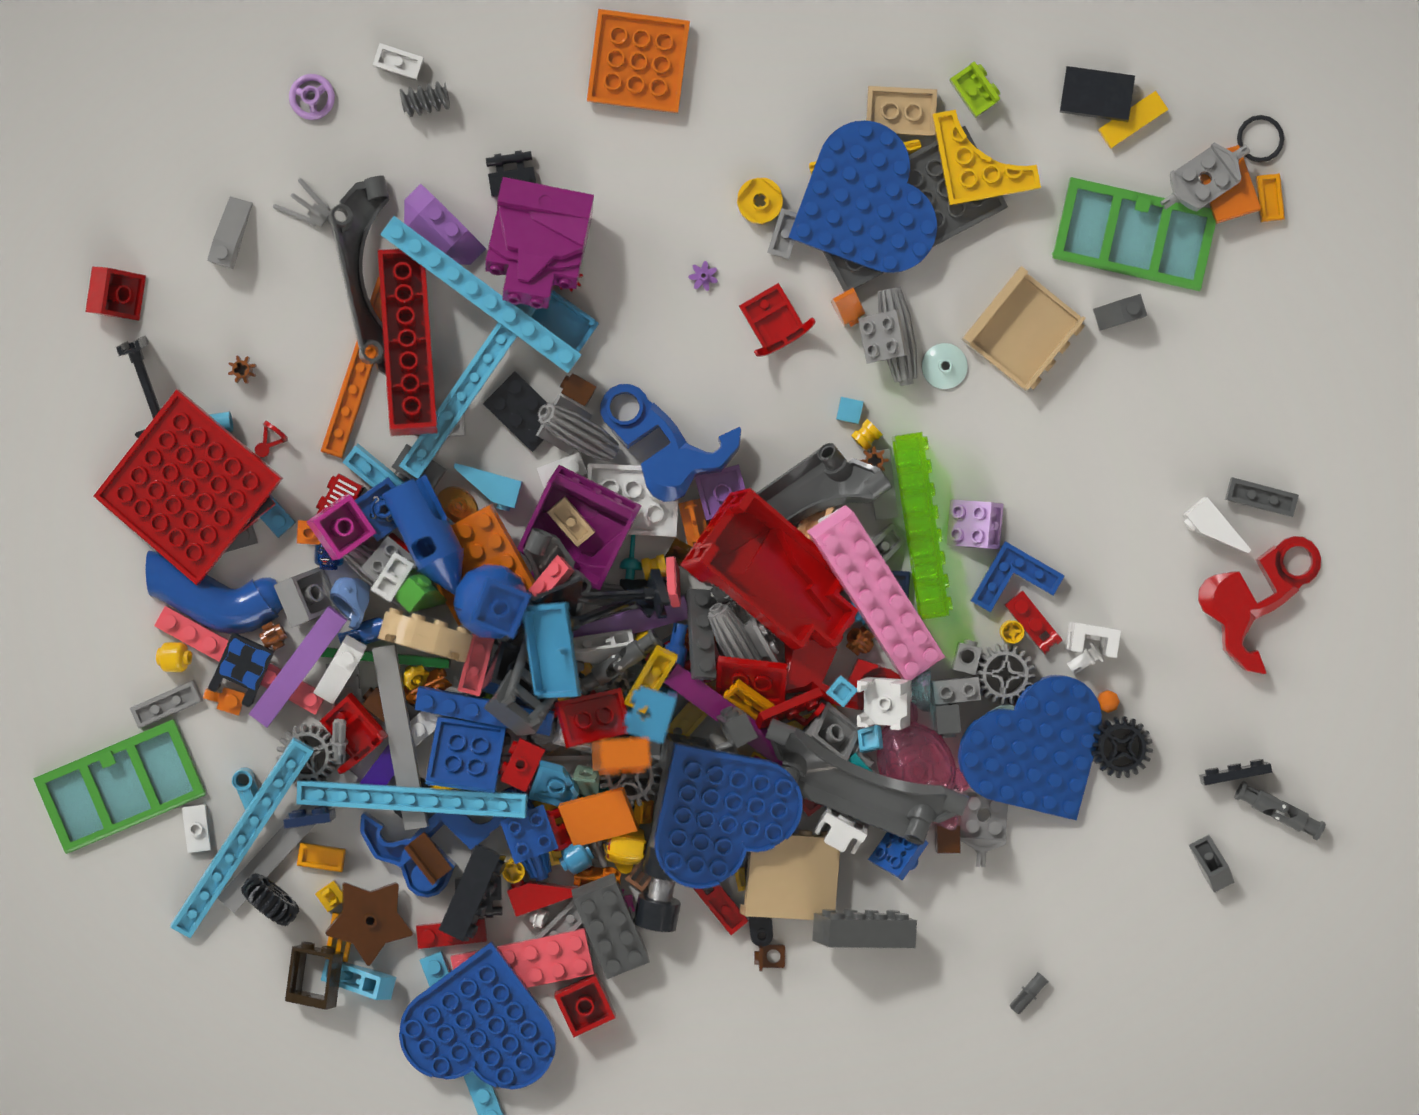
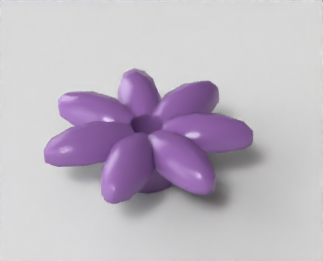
(705, 281)

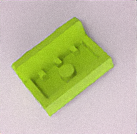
(975, 89)

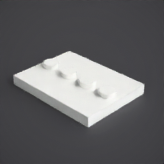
(654, 516)

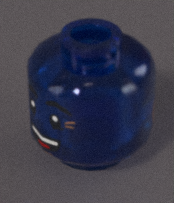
(323, 559)

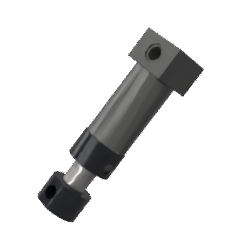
(658, 908)

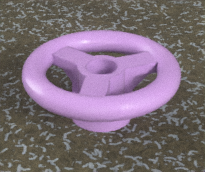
(295, 90)

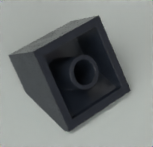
(500, 665)

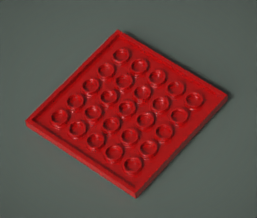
(188, 487)

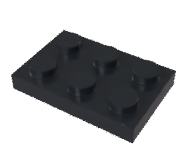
(518, 408)

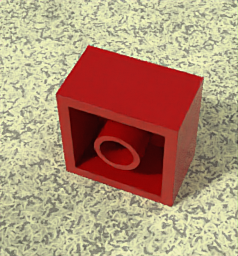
(585, 1005)

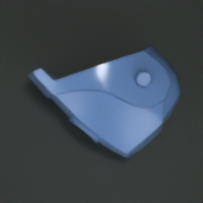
(351, 599)

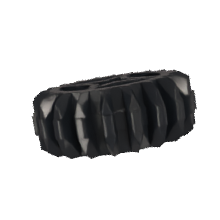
(1128, 739)
(270, 899)

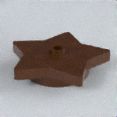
(357, 907)

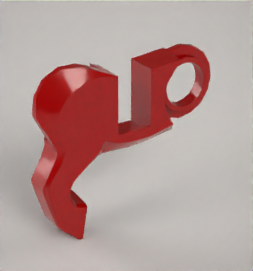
(1235, 608)
(810, 665)

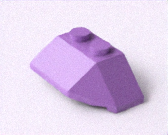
(440, 227)

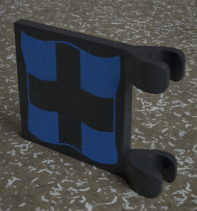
(243, 664)

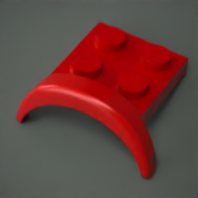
(774, 320)
(361, 730)

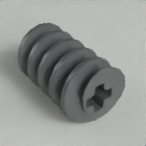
(425, 99)

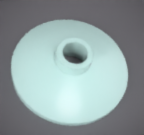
(932, 366)

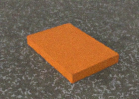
(1236, 201)
(598, 816)

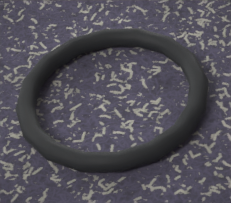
(1278, 127)

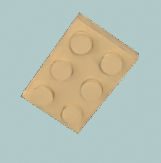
(903, 109)

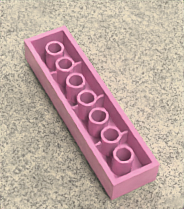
(876, 593)

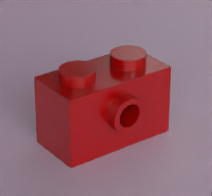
(522, 764)

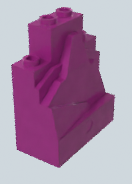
(538, 240)
(602, 508)

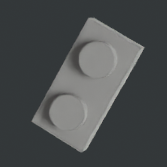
(780, 243)

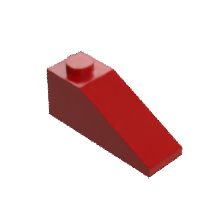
(535, 895)

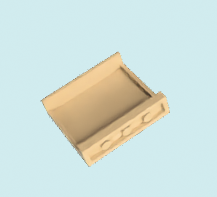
(1024, 330)
(792, 878)

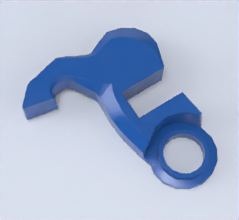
(675, 466)
(394, 852)

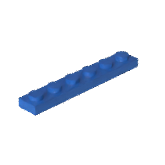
(467, 708)

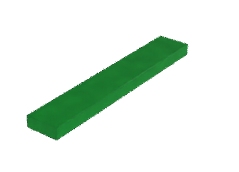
(403, 659)

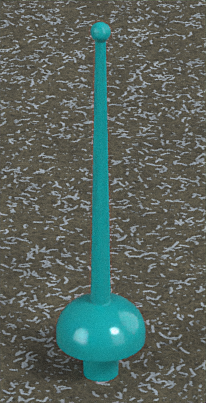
(631, 564)

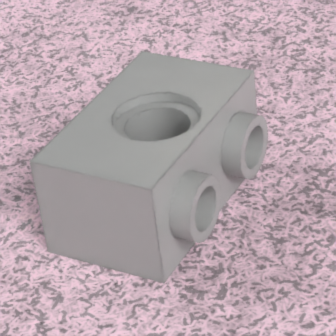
(955, 690)

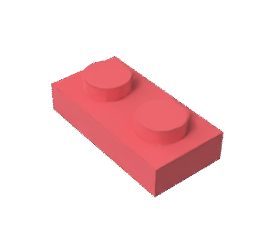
(553, 576)

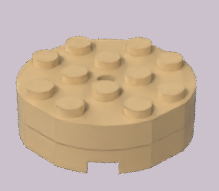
(425, 636)

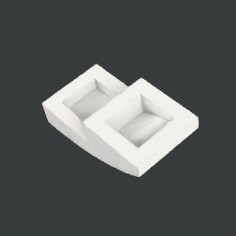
(392, 577)

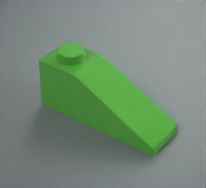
(419, 594)

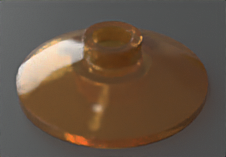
(450, 500)

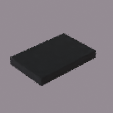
(1097, 94)

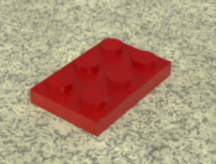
(762, 676)
(592, 717)

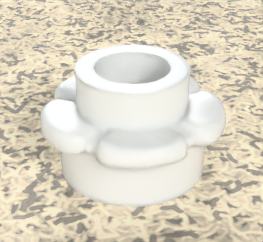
(539, 918)

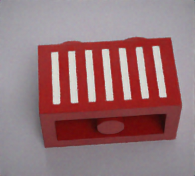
(338, 487)

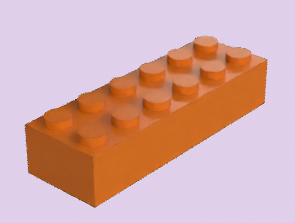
(622, 754)

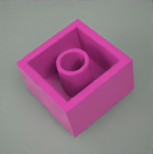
(341, 527)

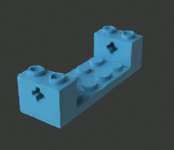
(656, 718)

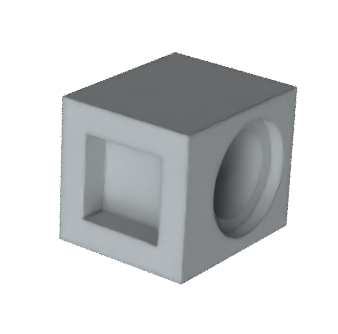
(970, 667)

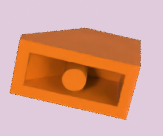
(848, 307)

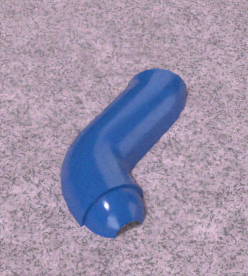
(212, 602)

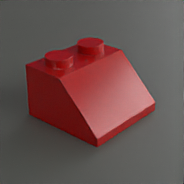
(115, 293)

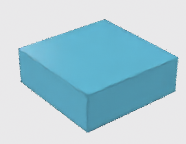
(849, 410)
(841, 691)
(870, 739)

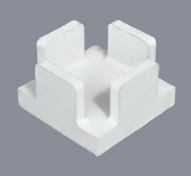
(842, 830)

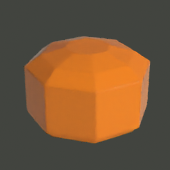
(1108, 701)

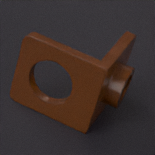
(760, 957)

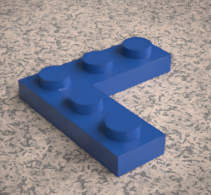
(1010, 561)

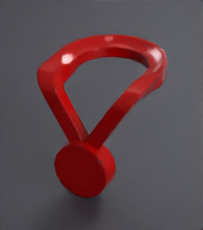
(262, 449)
(803, 721)

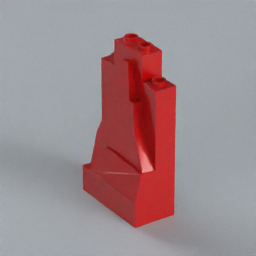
(771, 572)

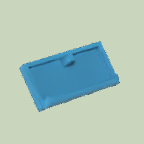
(566, 321)
(551, 650)

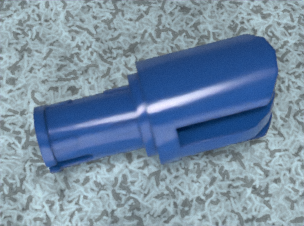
(366, 633)
(677, 642)

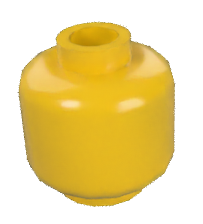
(173, 657)

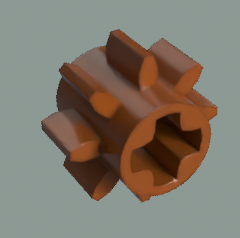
(236, 366)
(878, 456)
(273, 635)
(860, 640)

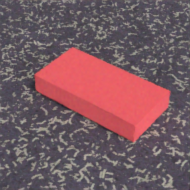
(673, 581)

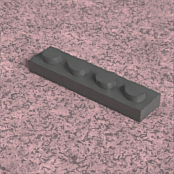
(700, 635)

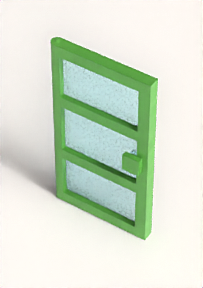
(1134, 234)
(120, 786)

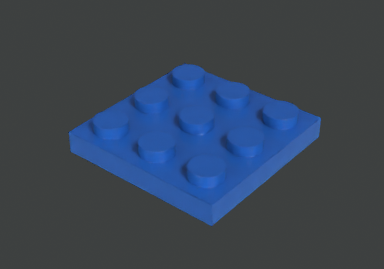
(466, 755)

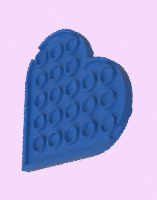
(862, 202)
(1037, 751)
(718, 811)
(480, 1023)

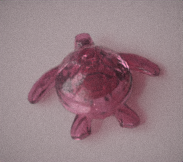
(920, 757)

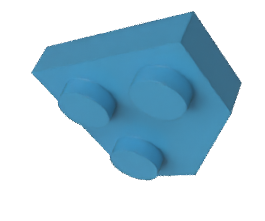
(552, 784)

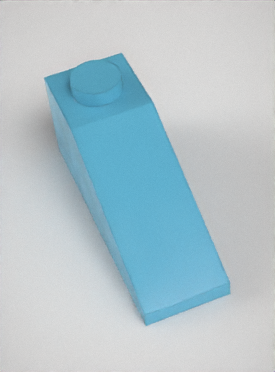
(495, 487)
(364, 981)

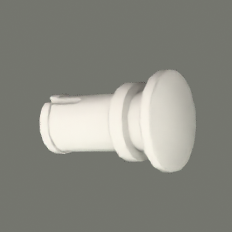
(1085, 659)

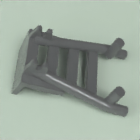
(511, 714)

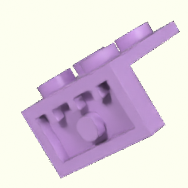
(975, 524)

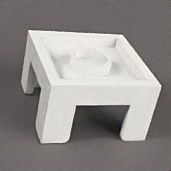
(1109, 641)
(885, 702)

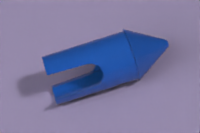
(426, 532)

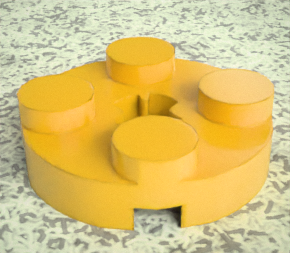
(747, 205)

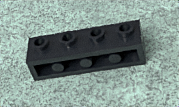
(472, 893)

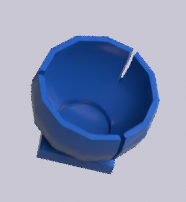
(491, 601)

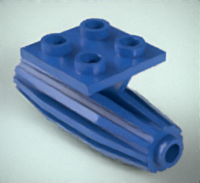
(530, 839)

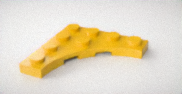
(970, 172)

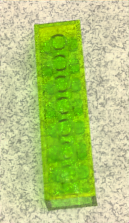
(920, 525)

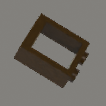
(296, 974)

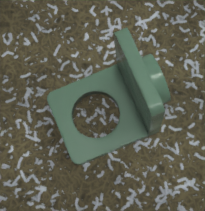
(586, 780)

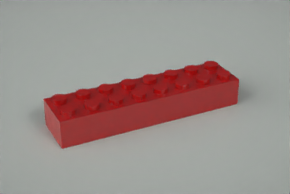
(407, 344)

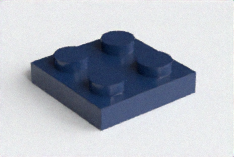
(300, 818)

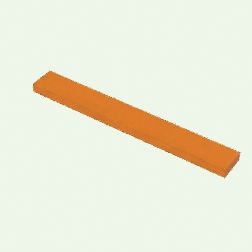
(351, 393)

